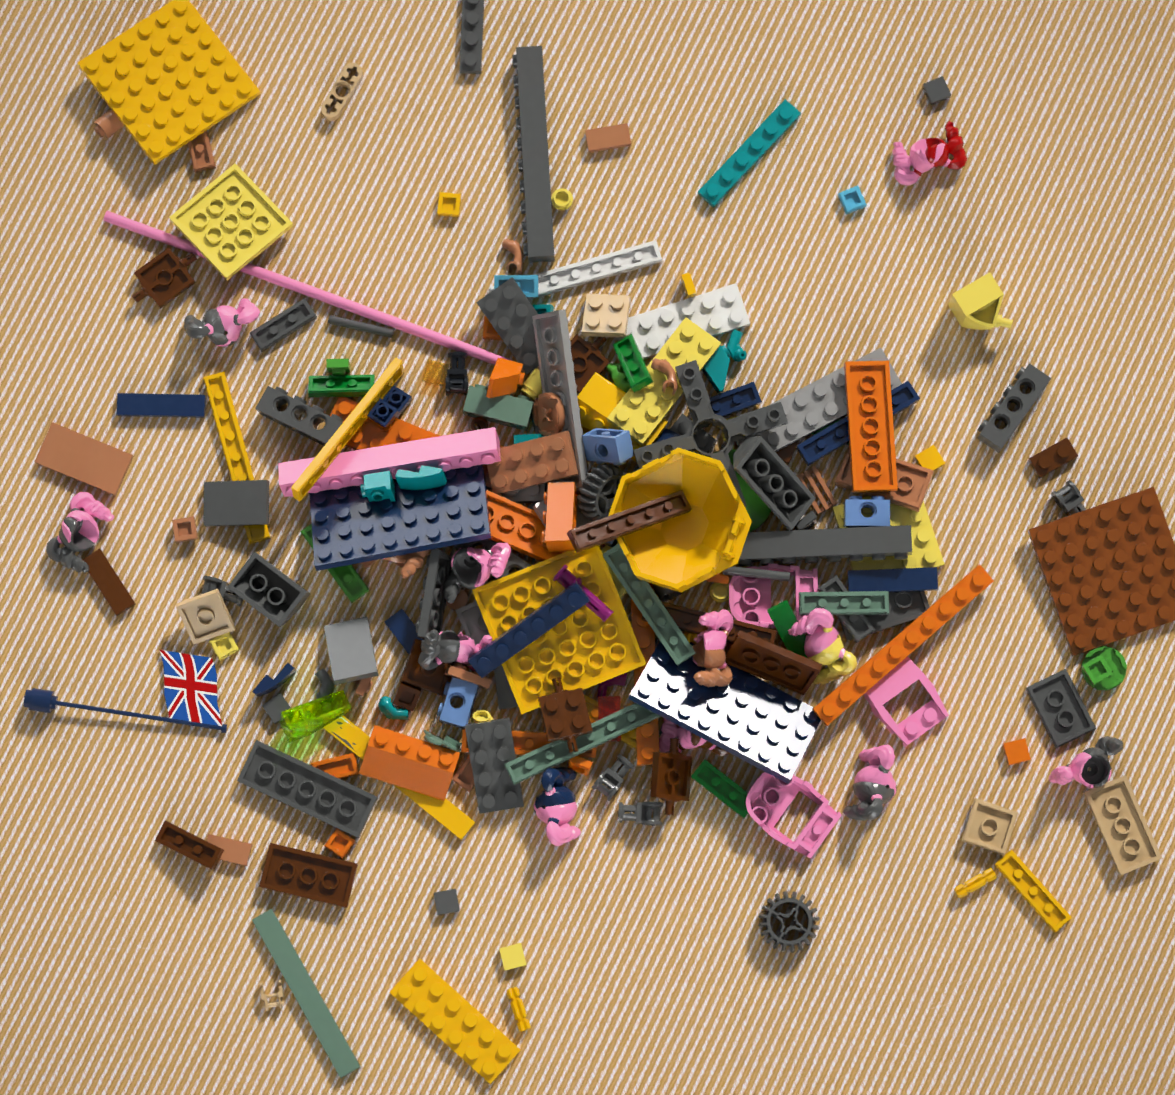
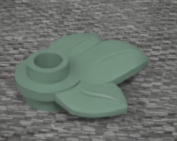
(448, 742)

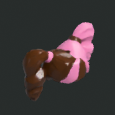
(687, 739)

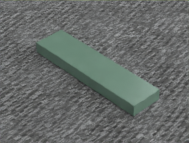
(845, 602)

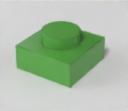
(338, 366)
(1097, 669)

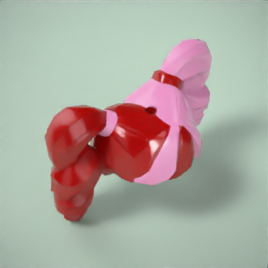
(929, 154)

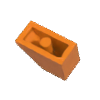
(505, 378)

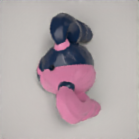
(559, 804)

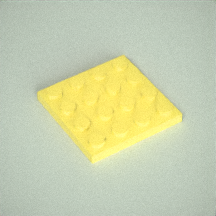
(231, 222)
(924, 543)

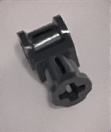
(457, 378)

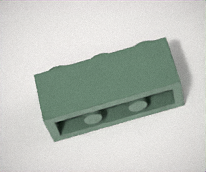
(503, 410)

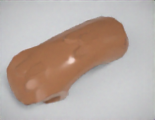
(515, 249)
(666, 368)

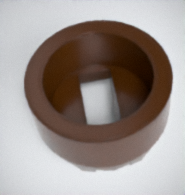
(481, 423)

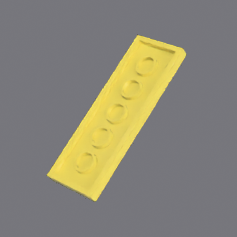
(647, 407)

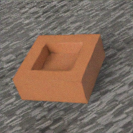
(185, 529)
(362, 686)

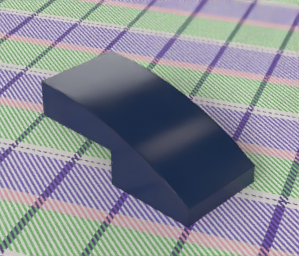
(268, 684)

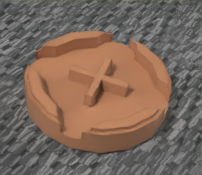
(549, 414)

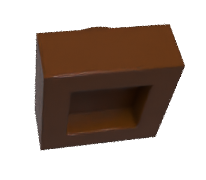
(406, 696)

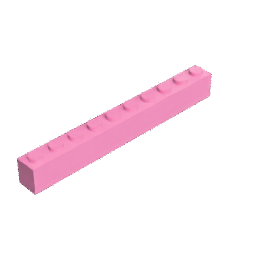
(443, 452)

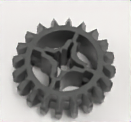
(599, 491)
(805, 931)

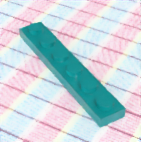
(749, 153)

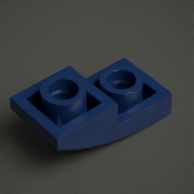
(390, 407)

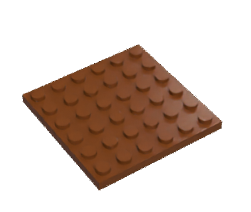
(1109, 570)

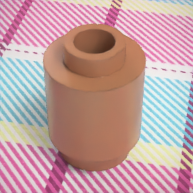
(107, 124)

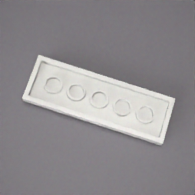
(713, 311)

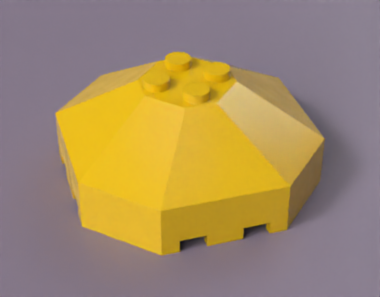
(693, 544)

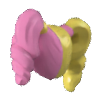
(824, 645)

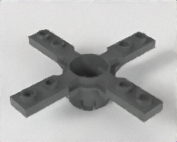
(703, 415)

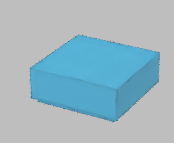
(852, 200)

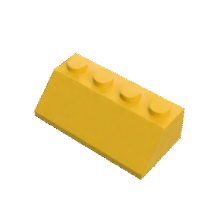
(599, 400)

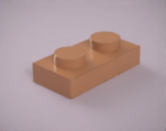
(459, 671)

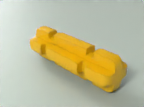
(975, 883)
(518, 1009)

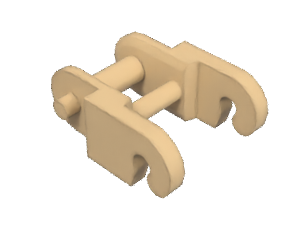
(279, 994)

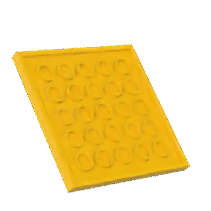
(168, 79)
(576, 649)

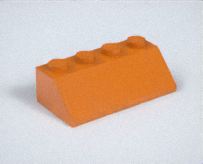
(409, 763)

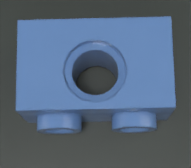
(608, 446)
(854, 518)
(458, 716)

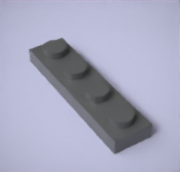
(471, 36)

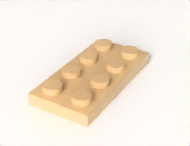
(1122, 825)

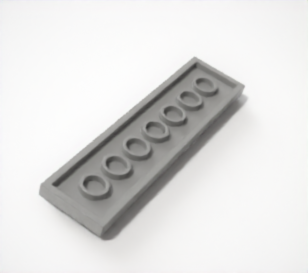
(558, 377)
(816, 406)

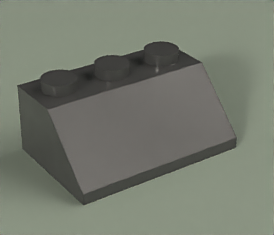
(268, 590)

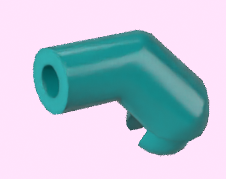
(734, 348)
(390, 711)

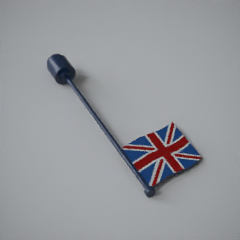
(188, 693)

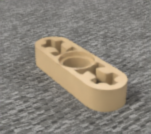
(355, 81)

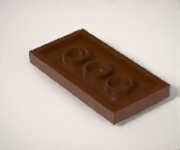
(772, 662)
(308, 875)

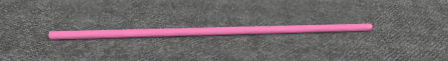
(312, 292)

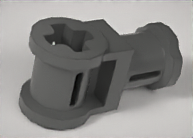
(1071, 502)
(214, 583)
(611, 778)
(641, 813)

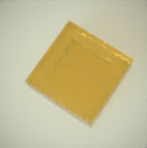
(435, 372)

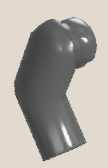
(327, 685)

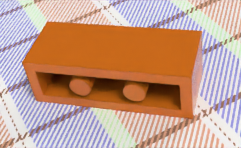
(560, 515)

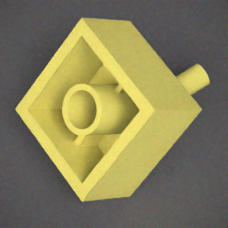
(979, 305)

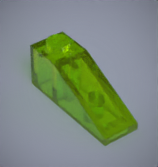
(313, 715)

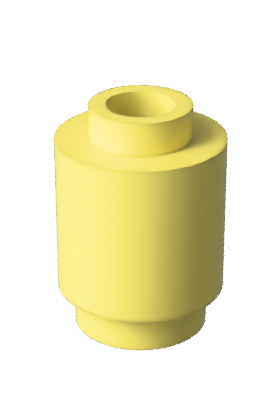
(532, 385)

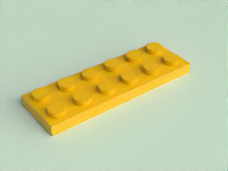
(455, 1021)

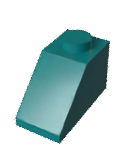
(717, 368)

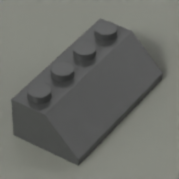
(772, 480)

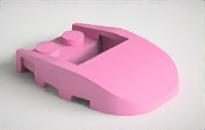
(752, 596)
(891, 685)
(771, 797)

